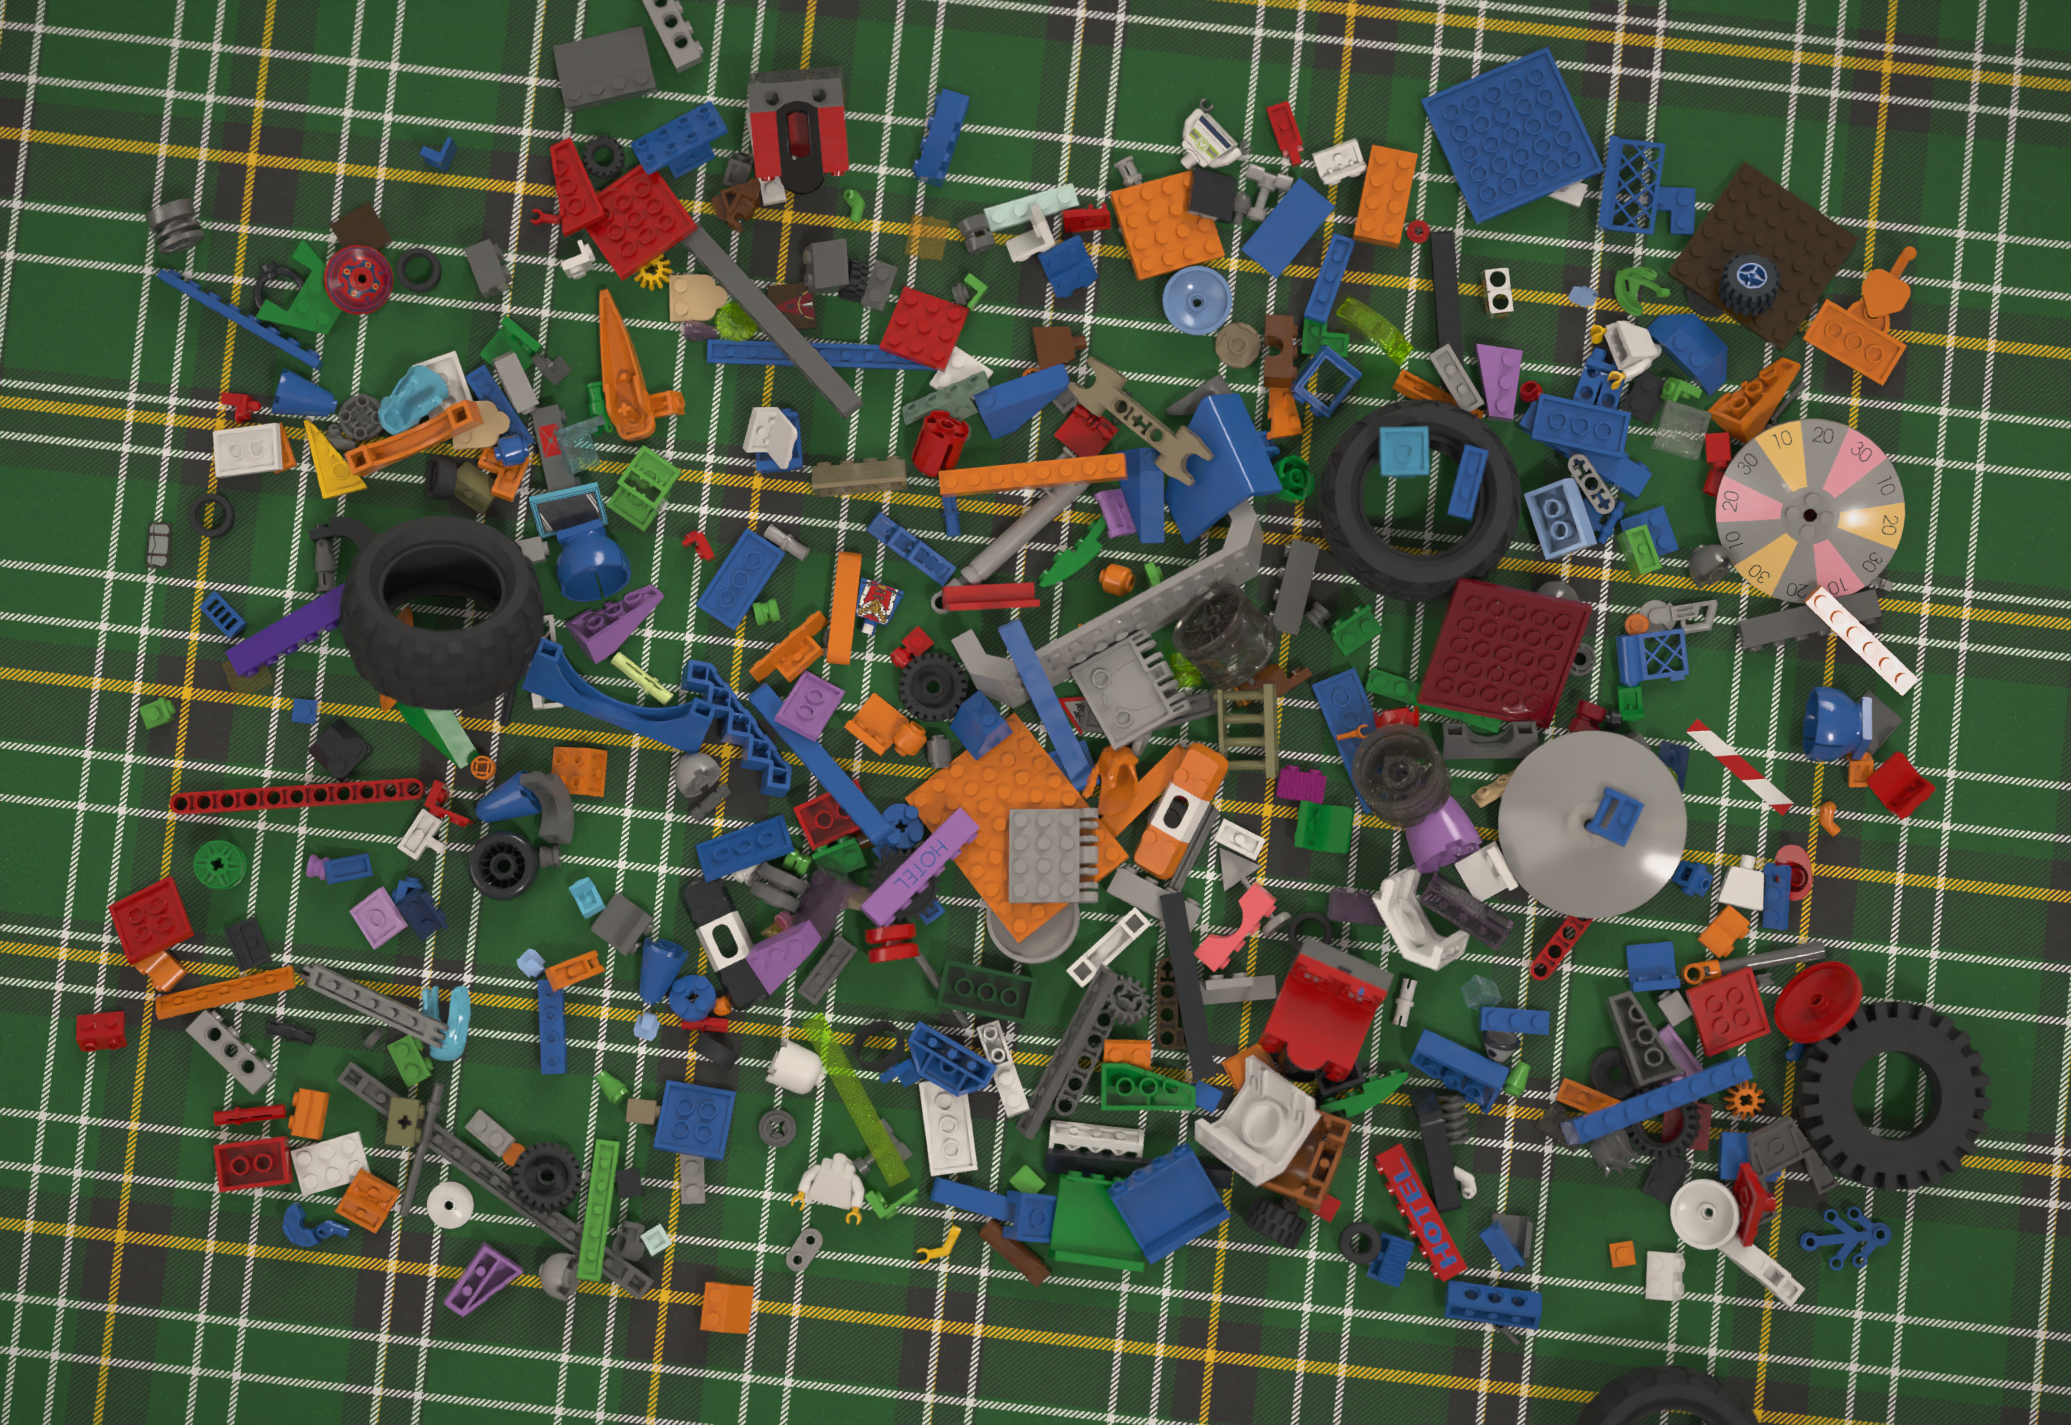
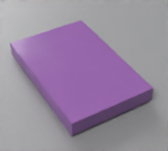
(809, 706)

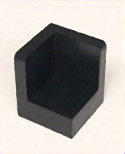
(629, 1183)

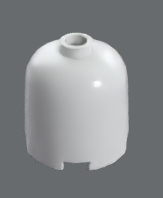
(795, 1068)

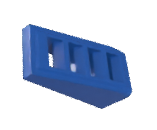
(232, 631)

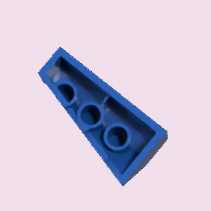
(942, 137)
(1460, 1069)

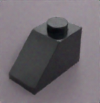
(1326, 1088)

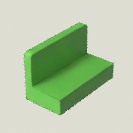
(1639, 551)

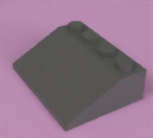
(604, 69)

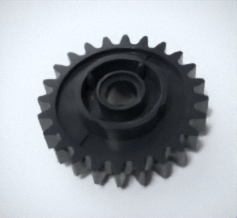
(920, 901)

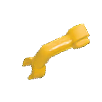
(942, 1251)

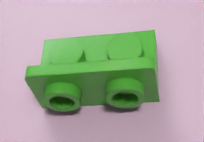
(1153, 574)
(411, 1060)

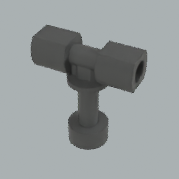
(904, 1152)

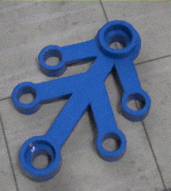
(1849, 1237)

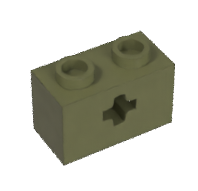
(396, 1131)

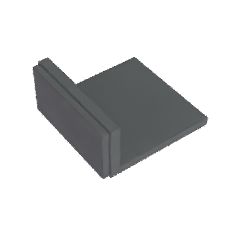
(1519, 1230)

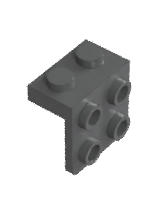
(623, 925)

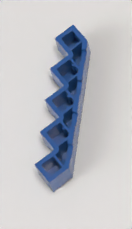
(739, 727)

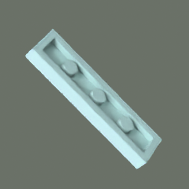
(1019, 210)

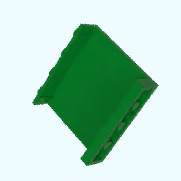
(1090, 1227)

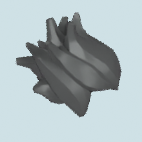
(1613, 1151)

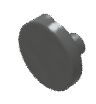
(360, 418)

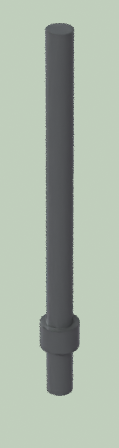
(432, 1108)

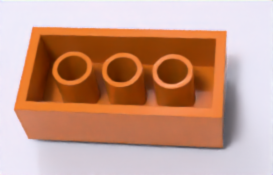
(1385, 196)

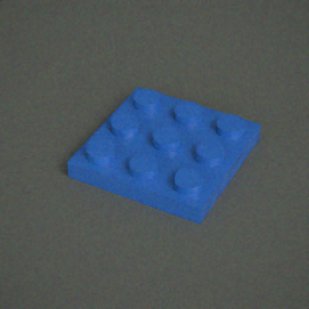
(694, 1120)

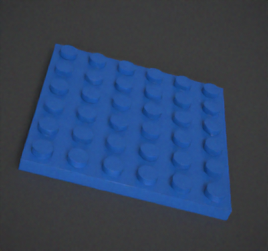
(1512, 136)

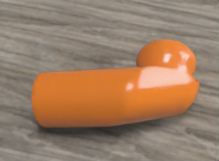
(1826, 817)

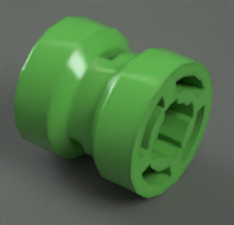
(766, 612)
(802, 864)

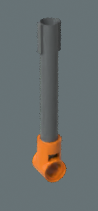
(1713, 968)

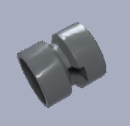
(974, 226)

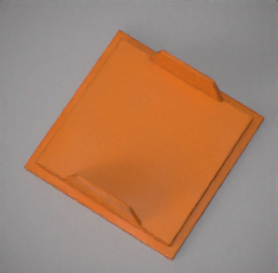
(1236, 1064)

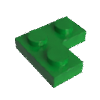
(1315, 336)

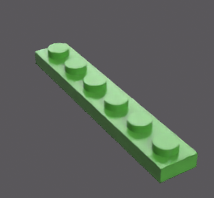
(598, 1210)

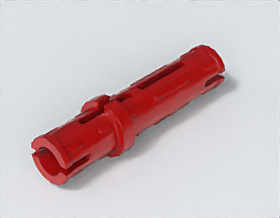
(253, 1114)

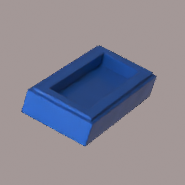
(347, 868)

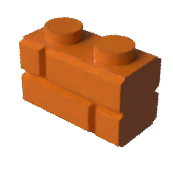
(309, 1113)

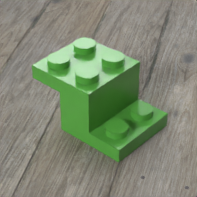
(644, 488)

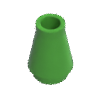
(1516, 1081)
(612, 1087)

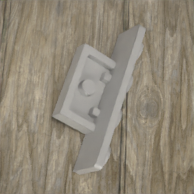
(1237, 988)

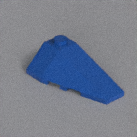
(1015, 402)
(1145, 493)

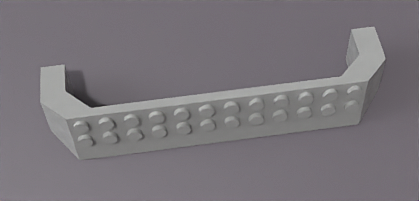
(1151, 610)

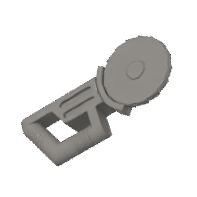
(1663, 615)

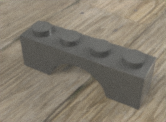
(1514, 742)

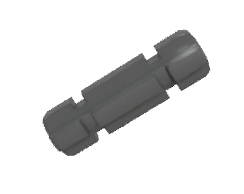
(710, 802)

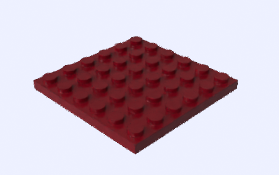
(1503, 652)

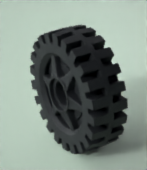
(927, 669)
(546, 1160)

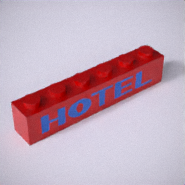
(1420, 1211)

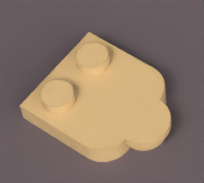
(694, 298)
(486, 434)

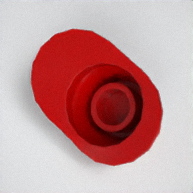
(1800, 870)

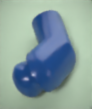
(1796, 1052)
(331, 1228)

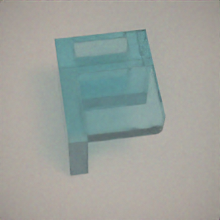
(1480, 993)

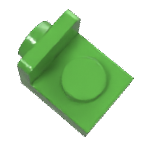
(1677, 387)
(157, 713)

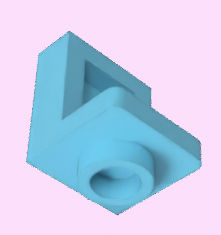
(587, 897)

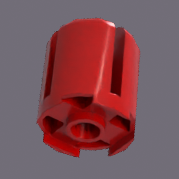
(939, 443)

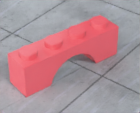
(1216, 948)

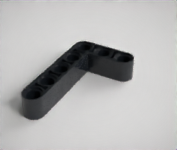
(1436, 1149)

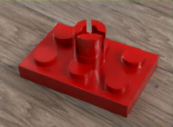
(1752, 1202)

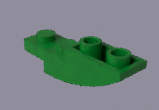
(1069, 563)
(1374, 1092)

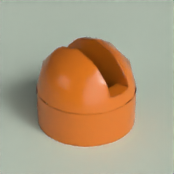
(722, 1006)

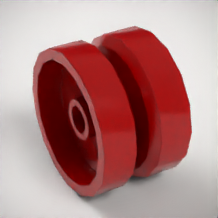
(892, 943)

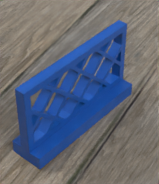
(1611, 180)

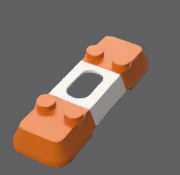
(1197, 780)

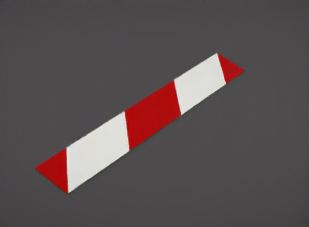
(1739, 767)

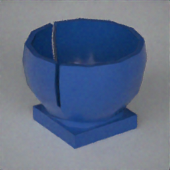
(588, 553)
(1836, 725)

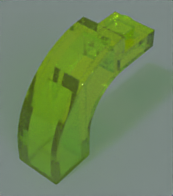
(1375, 328)

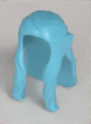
(412, 399)
(458, 1021)

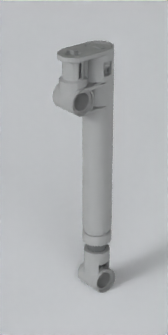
(1017, 534)

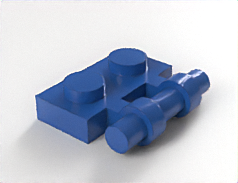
(1606, 531)

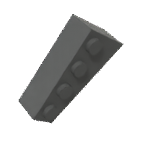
(1640, 1042)

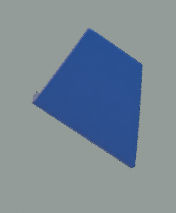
(1233, 475)

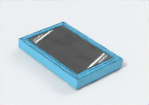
(567, 508)

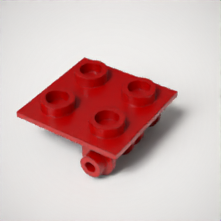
(1085, 432)

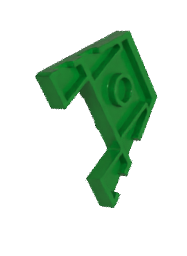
(312, 307)

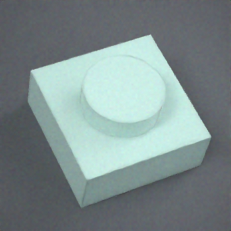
(656, 1239)

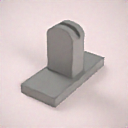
(1882, 583)

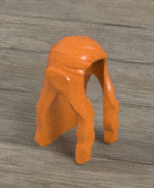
(1118, 780)

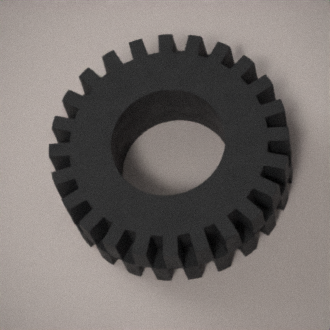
(1954, 1107)

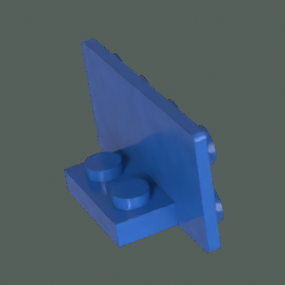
(682, 142)

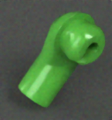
(856, 203)

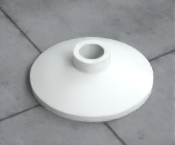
(462, 1205)

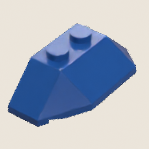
(1692, 348)
(948, 1062)

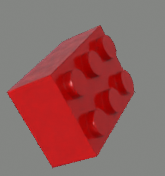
(825, 820)
(253, 1164)

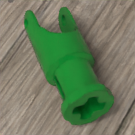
(598, 405)

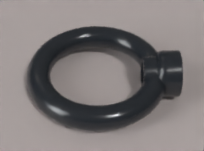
(269, 272)

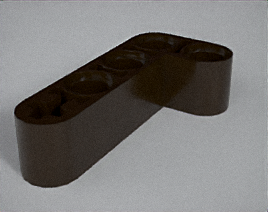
(1171, 1003)

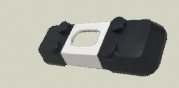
(711, 906)

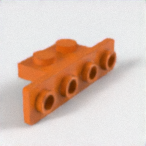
(794, 652)

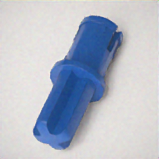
(951, 516)

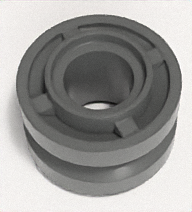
(1590, 661)

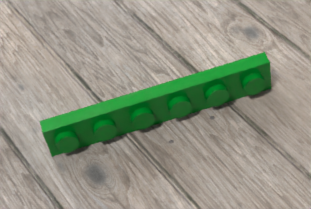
(1406, 692)

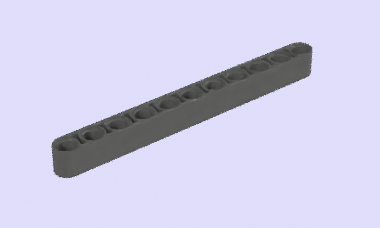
(772, 322)

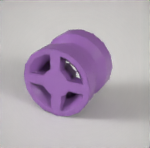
(315, 867)

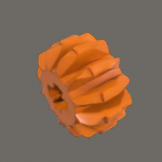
(1743, 1108)

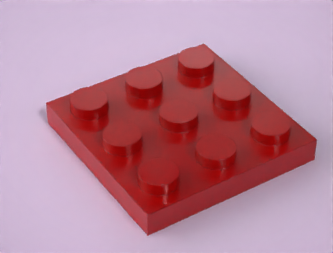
(924, 329)
(151, 920)
(1728, 1011)

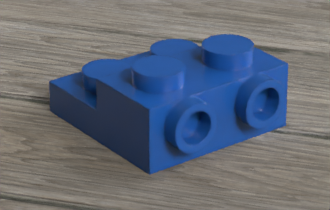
(1068, 267)

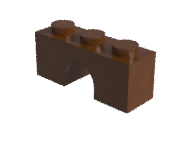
(1279, 369)

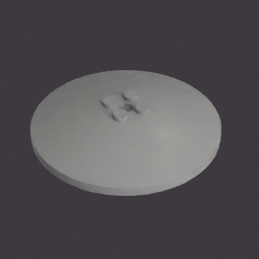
(1546, 816)

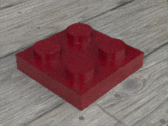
(1673, 1124)

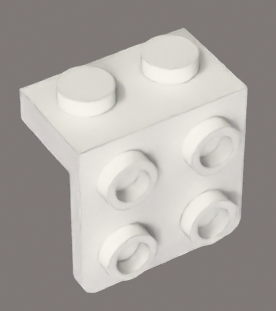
(771, 433)

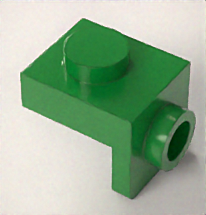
(1630, 702)

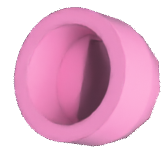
(784, 919)

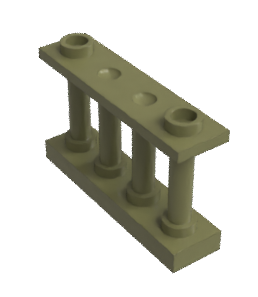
(1268, 718)

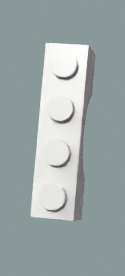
(1108, 947)

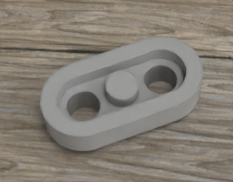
(804, 1249)

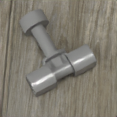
(1267, 183)

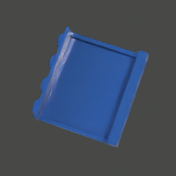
(1168, 1203)

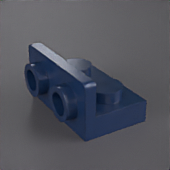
(1676, 758)
(421, 914)

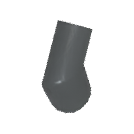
(337, 440)

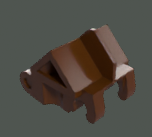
(738, 203)

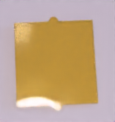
(927, 237)
(242, 685)

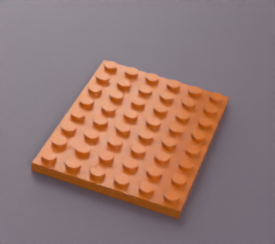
(1007, 778)

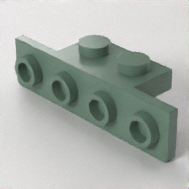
(952, 399)

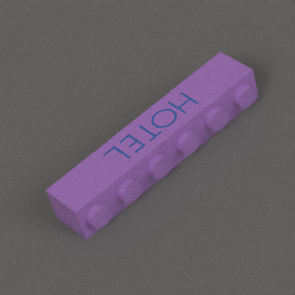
(919, 867)

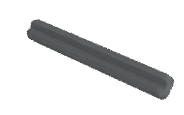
(1193, 849)

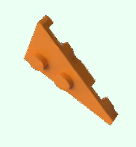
(1283, 414)

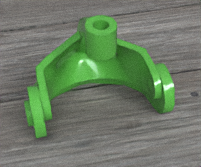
(1635, 276)

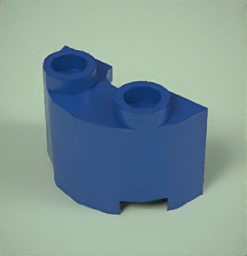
(295, 1229)

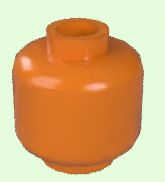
(1117, 580)
(909, 738)

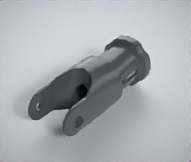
(325, 566)

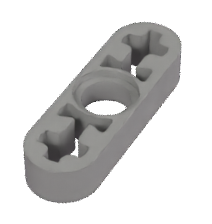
(1588, 465)

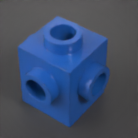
(1692, 878)

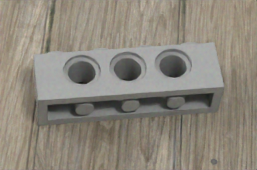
(681, 57)
(201, 1031)

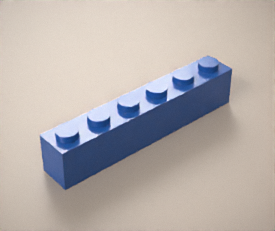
(1619, 473)

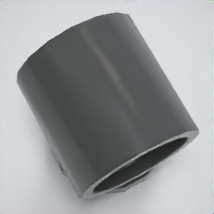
(628, 1242)

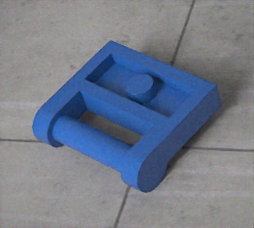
(1622, 819)

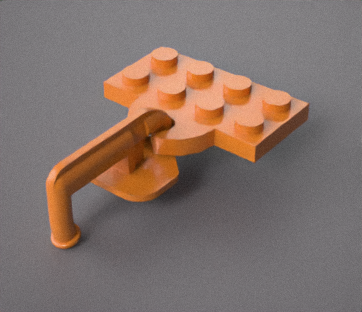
(1855, 337)

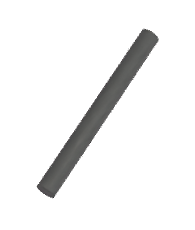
(934, 979)

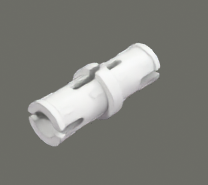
(1404, 1002)

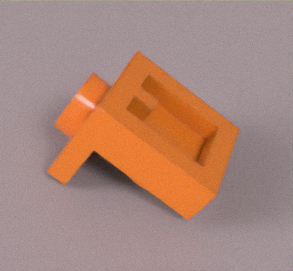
(667, 404)
(1859, 770)

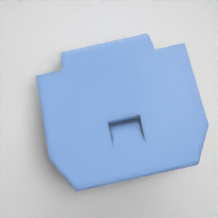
(1583, 296)
(531, 963)
(646, 1026)

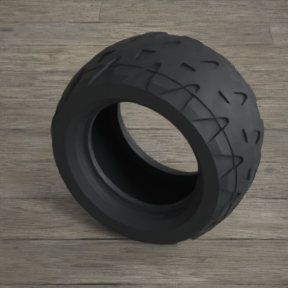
(1403, 574)

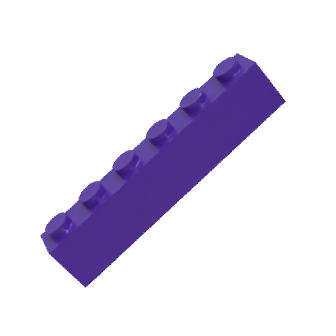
(287, 634)

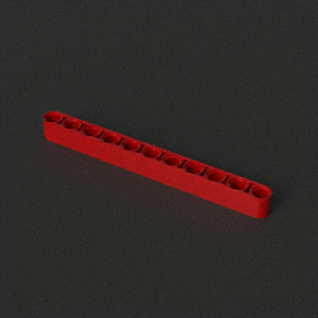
(287, 792)

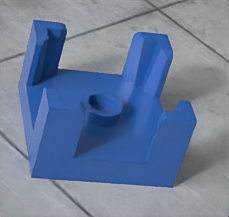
(1032, 1217)

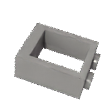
(515, 382)

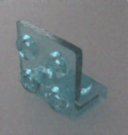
(578, 446)

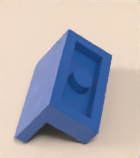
(443, 159)
(1502, 1246)

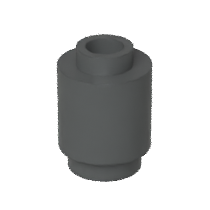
(939, 751)

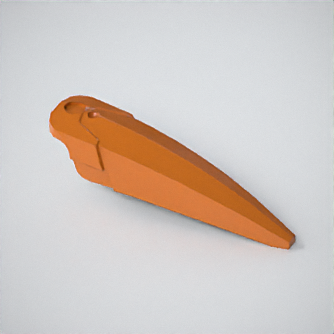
(622, 376)

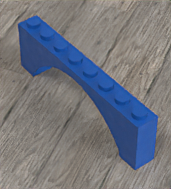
(675, 726)
(1625, 1113)

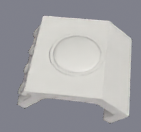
(1410, 924)
(1261, 1125)

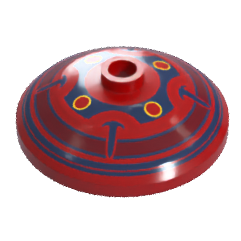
(342, 279)

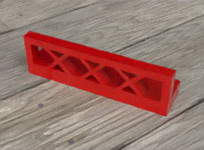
(989, 596)

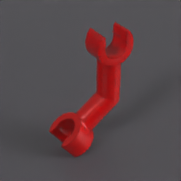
(546, 218)

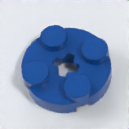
(913, 826)
(683, 989)

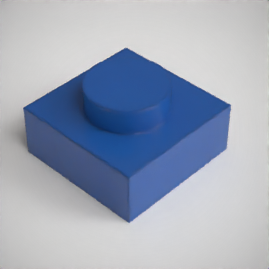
(305, 711)

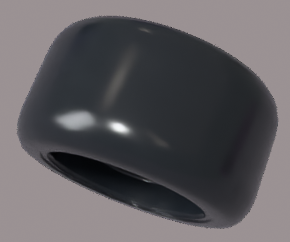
(485, 861)

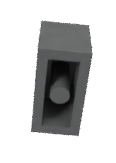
(879, 287)

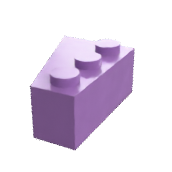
(1499, 380)
(782, 953)
(481, 1278)

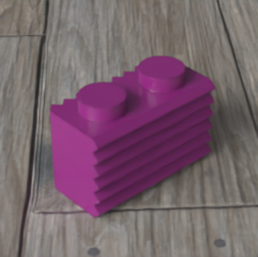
(1301, 785)

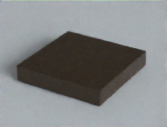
(361, 228)

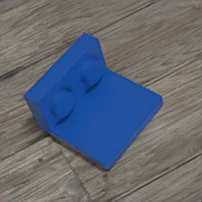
(1651, 967)

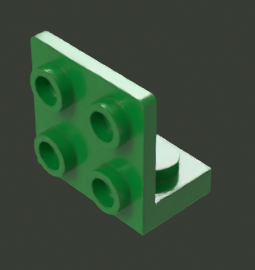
(512, 338)
(1356, 630)
(842, 857)

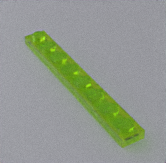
(856, 1100)

